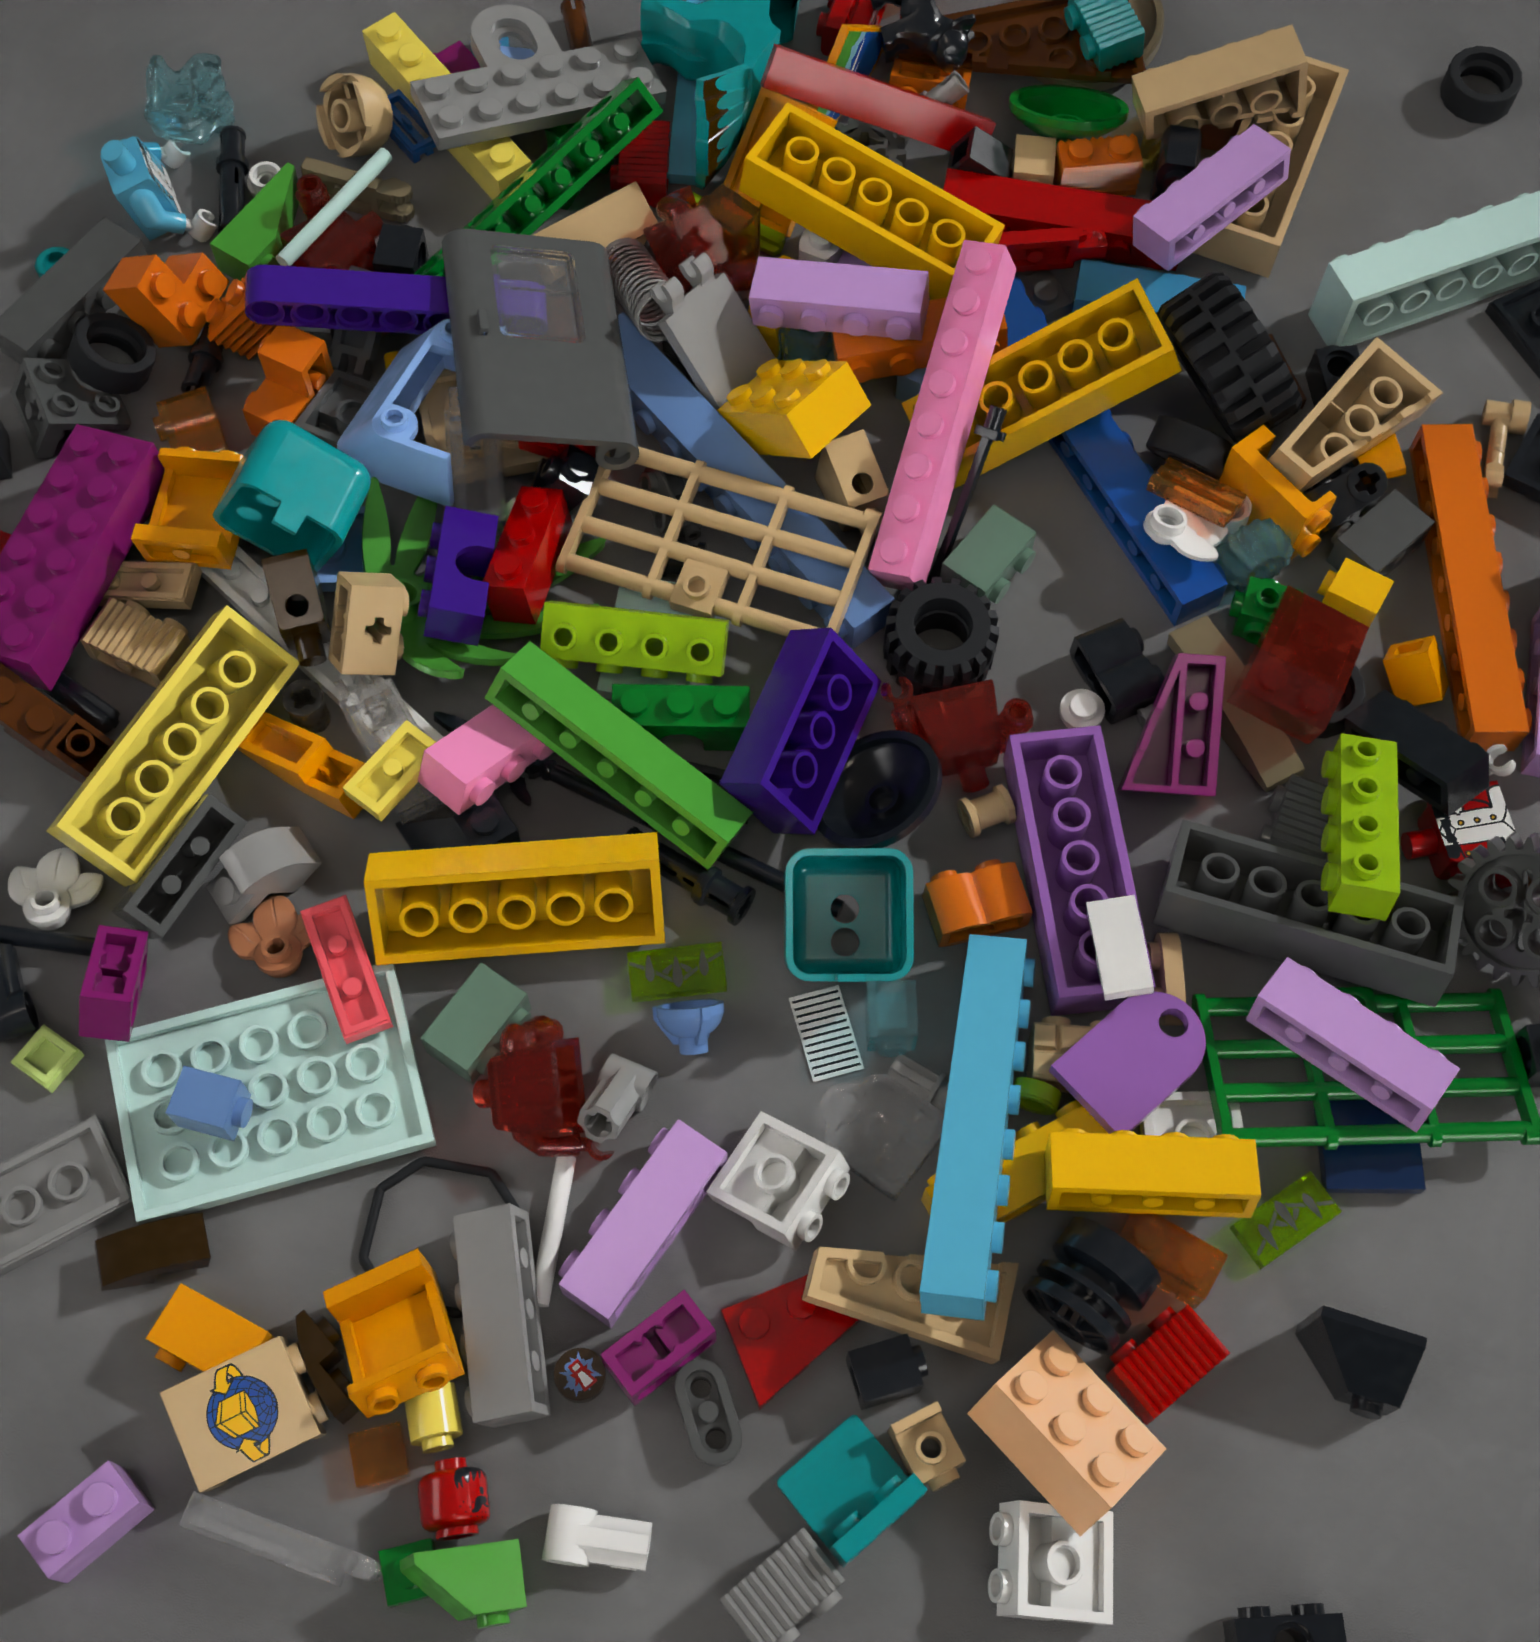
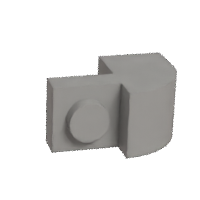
(262, 865)

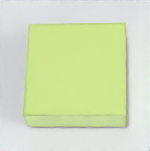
(47, 1058)

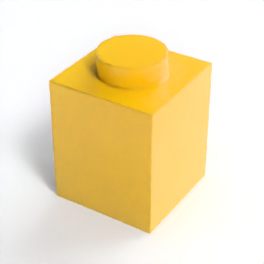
(1355, 591)

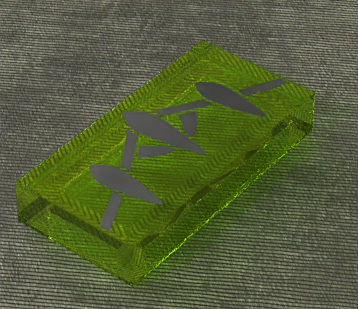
(677, 972)
(1285, 1220)

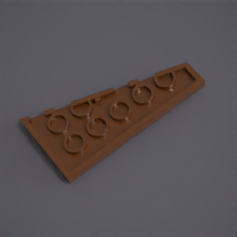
(1033, 42)

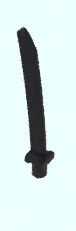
(989, 432)

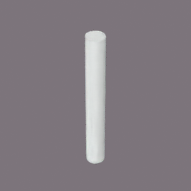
(553, 1228)

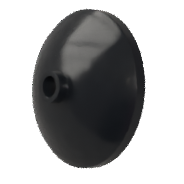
(882, 791)

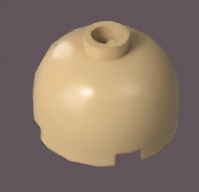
(354, 115)

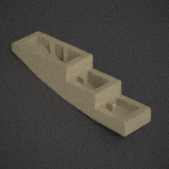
(1258, 745)

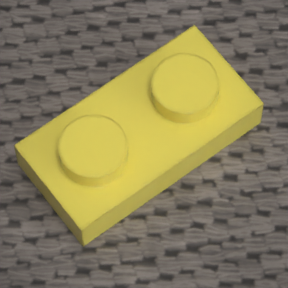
(389, 772)

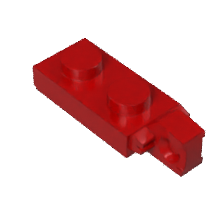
(1054, 247)

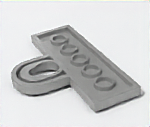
(529, 93)

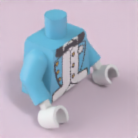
(145, 188)

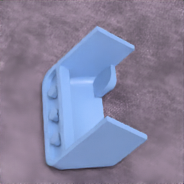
(386, 422)

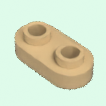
(1167, 965)

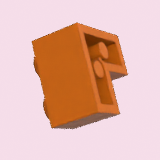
(168, 296)
(294, 370)

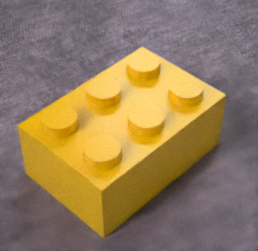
(795, 406)

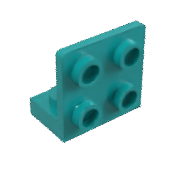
(849, 1489)

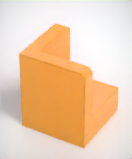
(1416, 671)

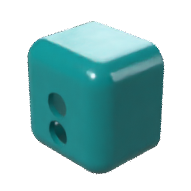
(293, 494)
(884, 924)

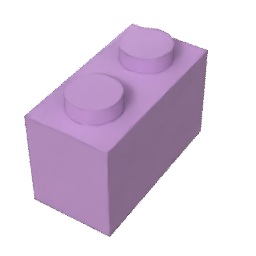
(86, 1522)

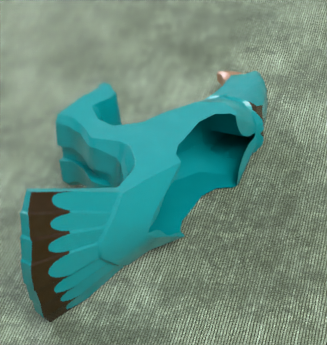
(726, 53)

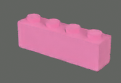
(478, 759)

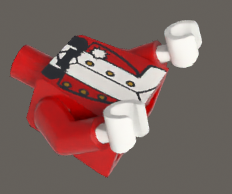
(1453, 837)

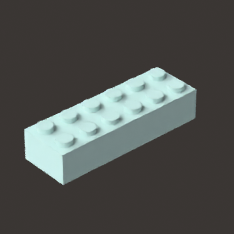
(1429, 272)

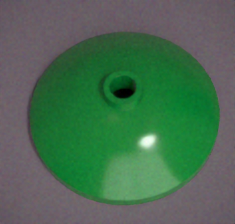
(1067, 111)

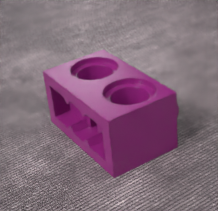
(113, 983)
(659, 1347)

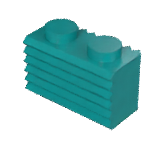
(1107, 30)

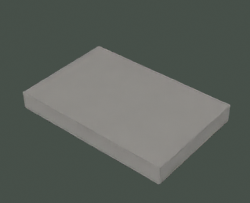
(59, 1192)

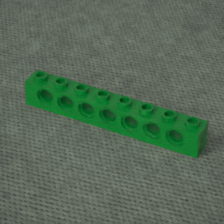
(565, 165)

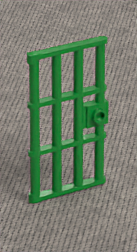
(1321, 1091)

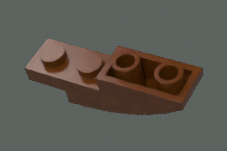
(48, 729)

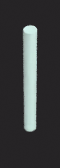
(334, 208)

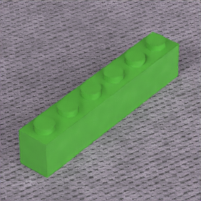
(617, 754)

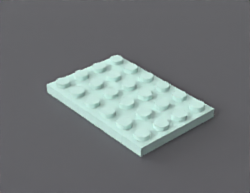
(313, 1098)

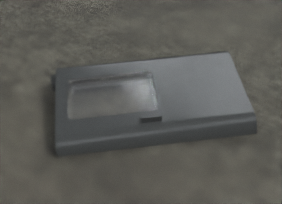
(549, 343)

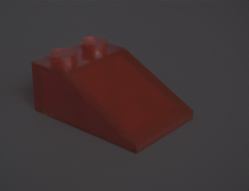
(1299, 666)

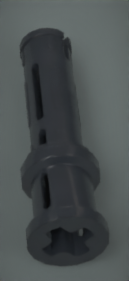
(704, 885)

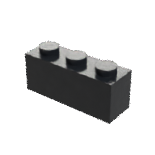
(1430, 756)

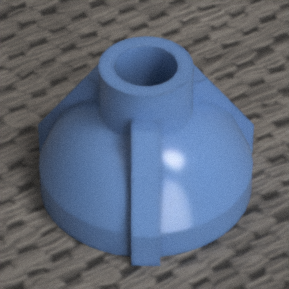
(689, 1022)

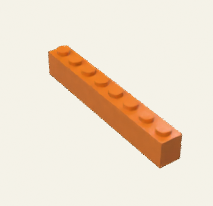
(1469, 587)

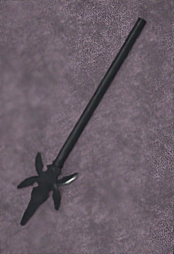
(587, 788)

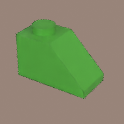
(471, 1580)

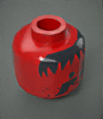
(453, 1500)

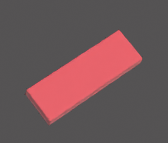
(346, 969)

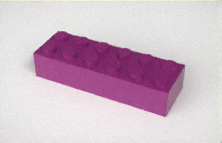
(71, 548)

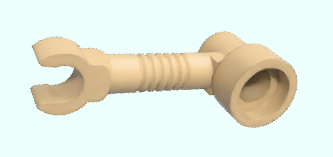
(1503, 419)

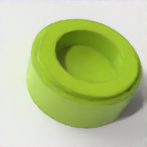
(1038, 1096)

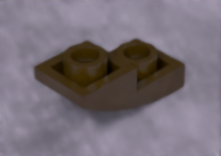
(149, 1249)
(320, 1355)

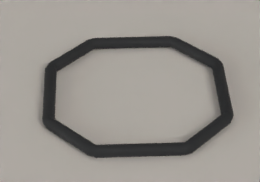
(404, 1173)

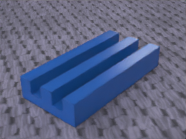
(422, 145)

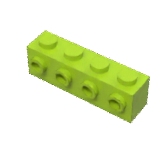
(634, 639)
(1361, 827)

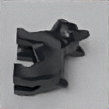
(927, 32)

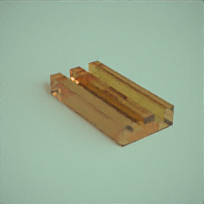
(1196, 492)

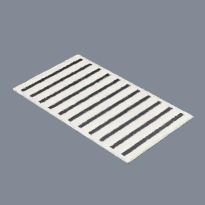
(826, 1033)

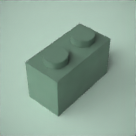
(991, 554)
(473, 1021)

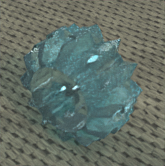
(1254, 551)

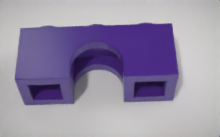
(457, 603)

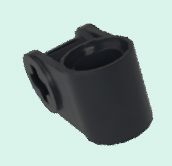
(1348, 498)

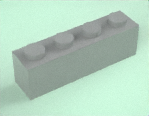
(499, 1316)

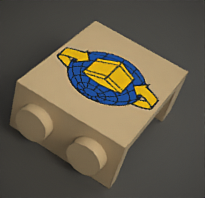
(244, 1412)

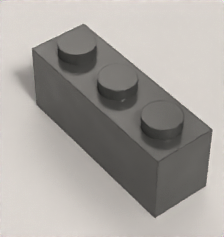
(180, 867)

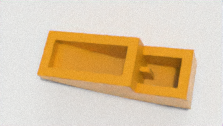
(303, 761)

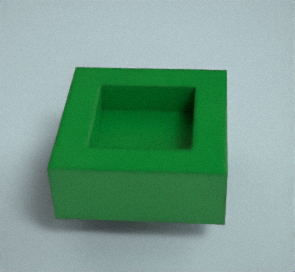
(397, 1587)

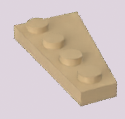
(887, 1295)

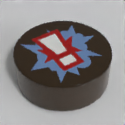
(580, 1375)

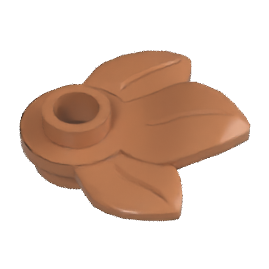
(273, 930)

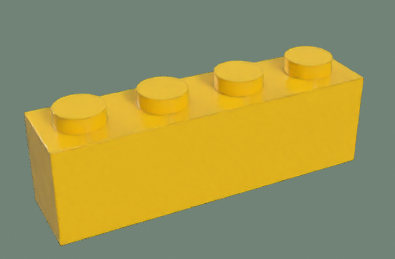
(1028, 1163)
(1151, 1173)

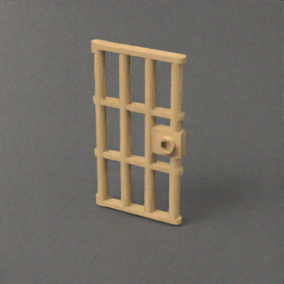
(707, 573)

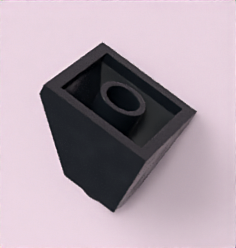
(475, 826)
(1361, 1359)

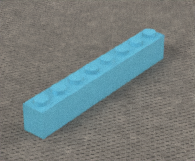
(975, 1131)

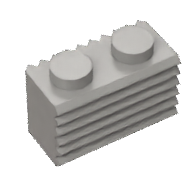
(784, 1591)

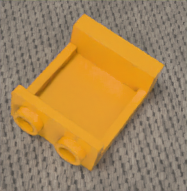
(1274, 494)
(182, 516)
(394, 1333)

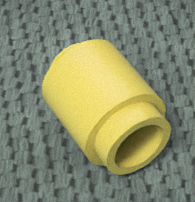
(434, 1419)

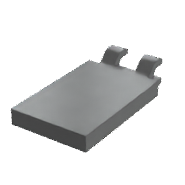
(710, 329)

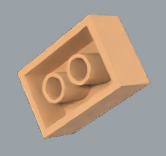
(1067, 1432)

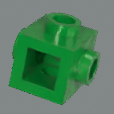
(1254, 607)

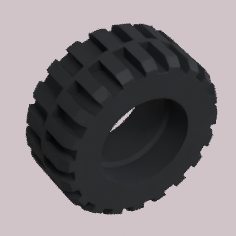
(1230, 356)

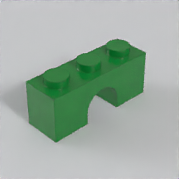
(703, 711)

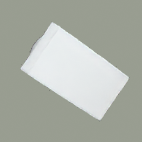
(1120, 947)

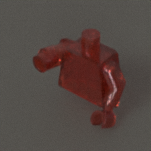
(691, 232)
(343, 242)
(960, 726)
(538, 1089)

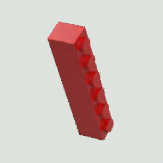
(1039, 206)

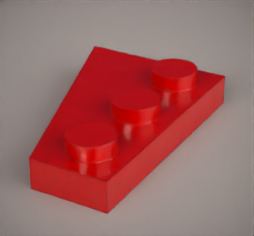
(781, 1336)

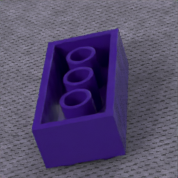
(801, 731)

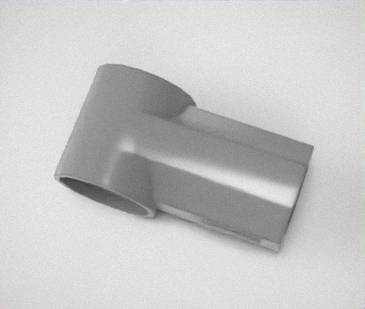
(618, 1093)

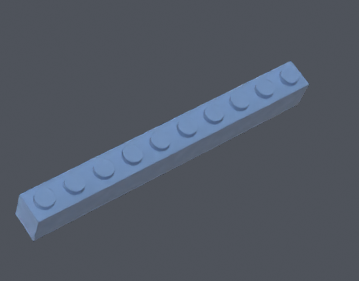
(693, 430)

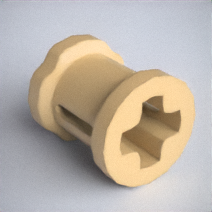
(986, 811)

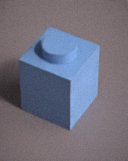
(210, 1103)

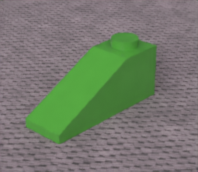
(254, 232)

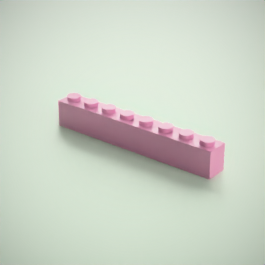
(943, 415)

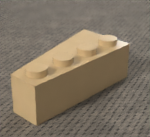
(1225, 85)
(1359, 411)

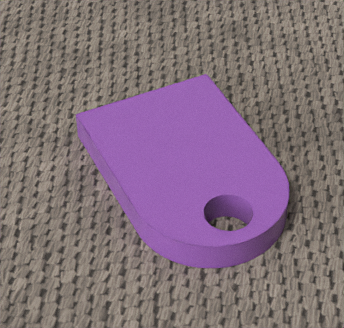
(1129, 1063)

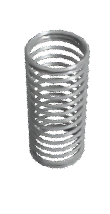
(623, 295)

